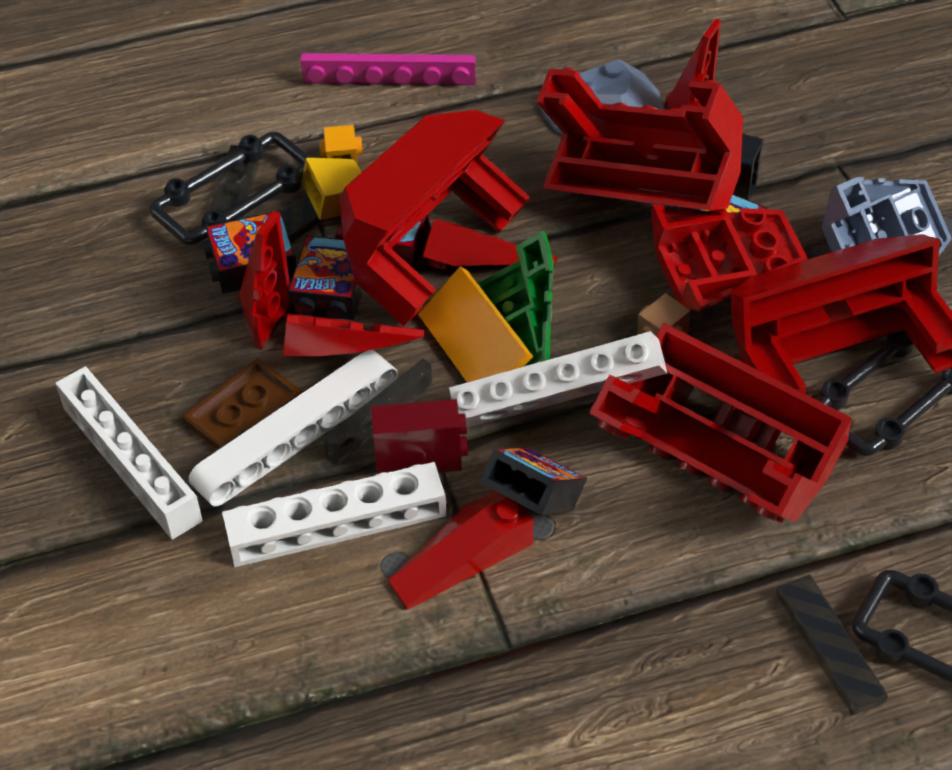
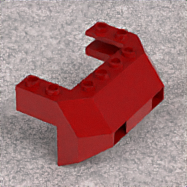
(644, 152)
(405, 185)
(841, 303)
(742, 432)

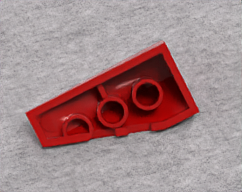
(699, 68)
(466, 247)
(266, 282)
(465, 546)

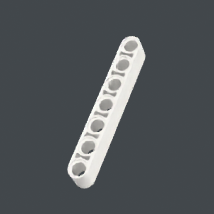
(291, 428)

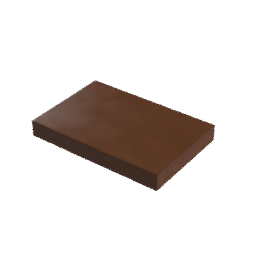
(240, 404)

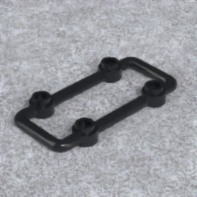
(250, 150)
(888, 431)
(891, 644)

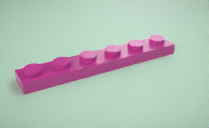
(388, 69)

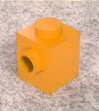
(340, 143)

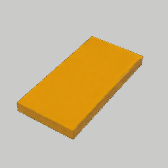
(473, 329)

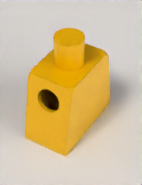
(325, 181)

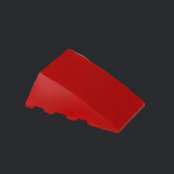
(718, 250)
(333, 337)

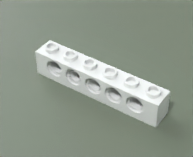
(559, 379)
(129, 453)
(359, 507)

